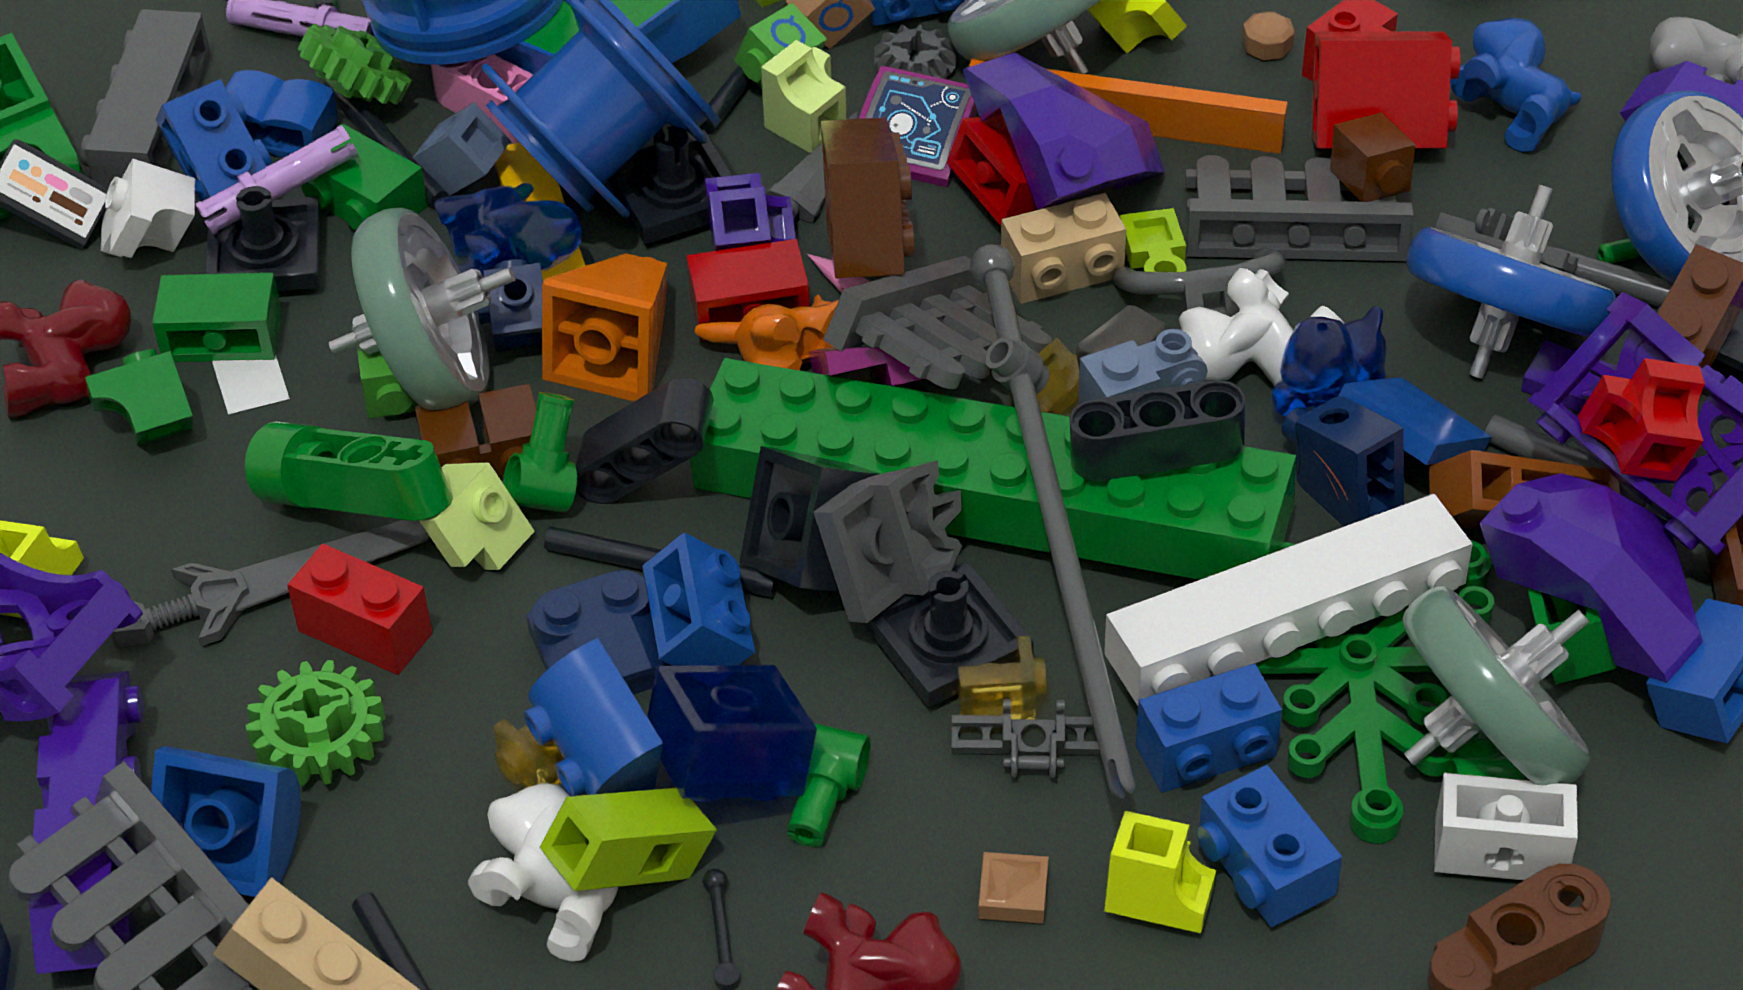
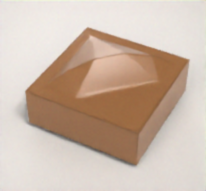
(1013, 887)

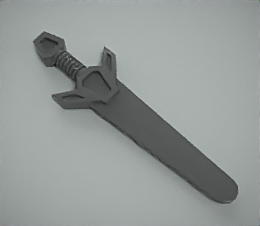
(222, 595)

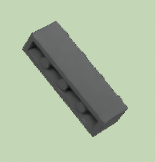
(158, 64)

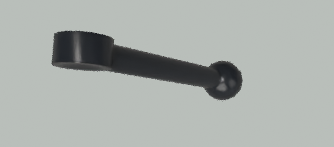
(726, 973)

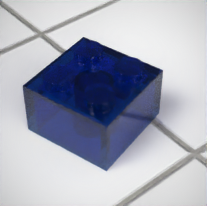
(731, 731)

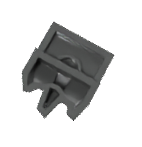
(888, 537)

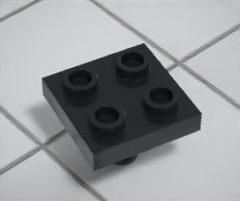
(667, 184)
(270, 238)
(946, 629)

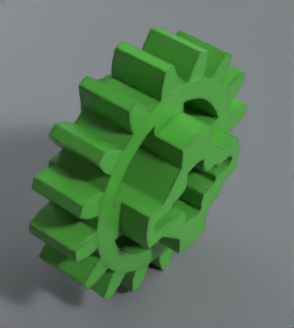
(354, 64)
(316, 721)

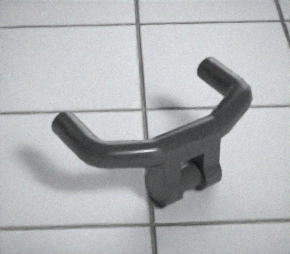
(1195, 283)

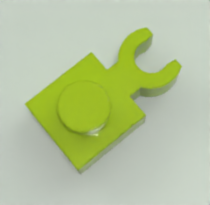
(1154, 241)

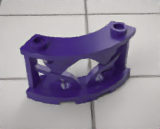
(1657, 340)
(68, 624)

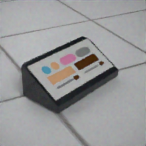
(50, 193)

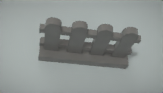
(1297, 229)
(926, 321)
(164, 859)

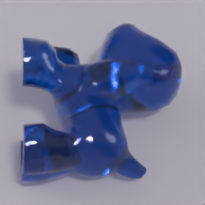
(503, 227)
(1325, 356)

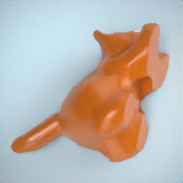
(775, 333)

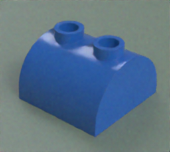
(594, 725)
(233, 810)

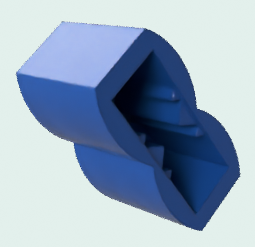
(284, 112)

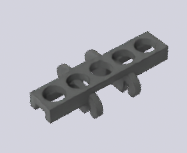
(1492, 229)
(1013, 744)

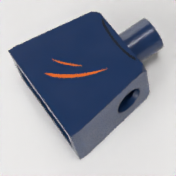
(1348, 458)

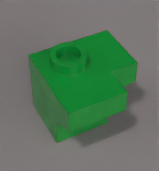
(144, 394)

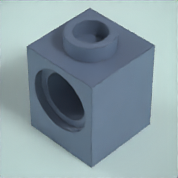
(462, 149)

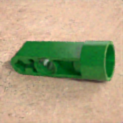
(346, 471)

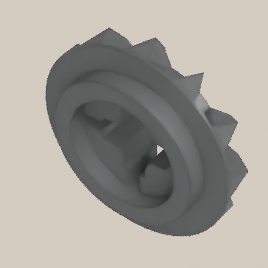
(936, 53)

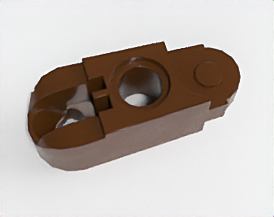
(1536, 919)

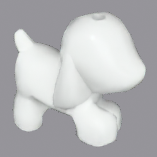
(1251, 335)
(520, 827)

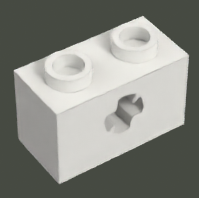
(1503, 826)

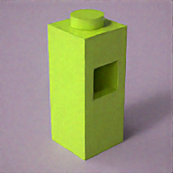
(627, 838)

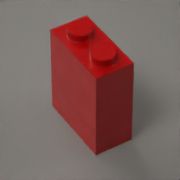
(1386, 73)

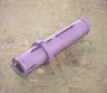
(290, 18)
(280, 176)

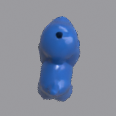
(1510, 75)

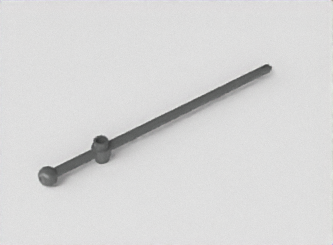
(1023, 373)

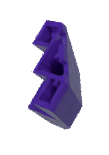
(1062, 132)
(1603, 555)

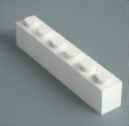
(1287, 598)

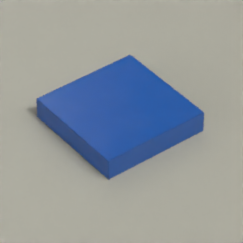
(1429, 427)

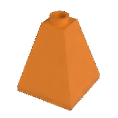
(605, 326)

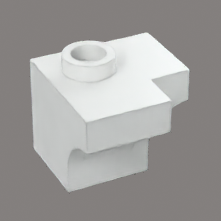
(146, 209)

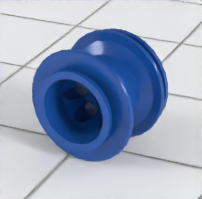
(598, 102)

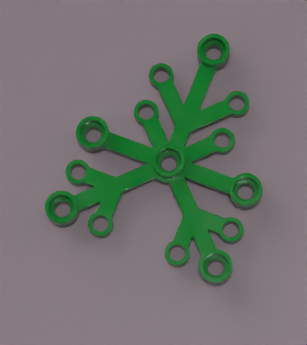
(1364, 717)

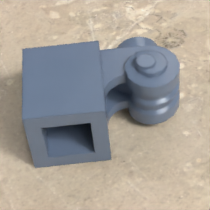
(1146, 367)

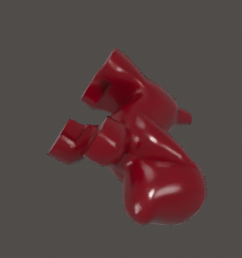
(87, 322)
(909, 958)

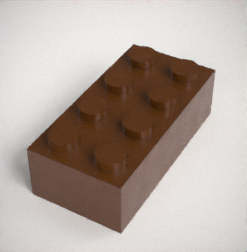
(866, 197)

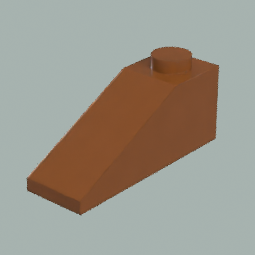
(1479, 480)

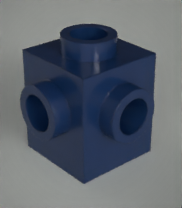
(515, 307)

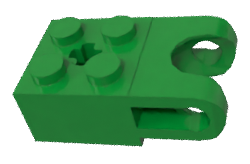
(27, 111)

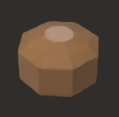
(1268, 36)

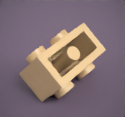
(1064, 247)

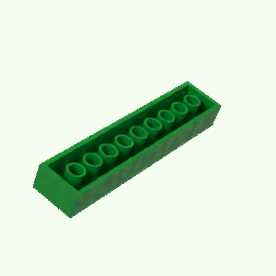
(1161, 522)

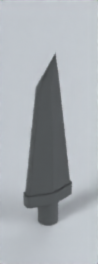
(805, 185)

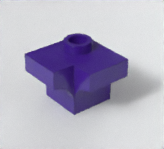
(746, 215)

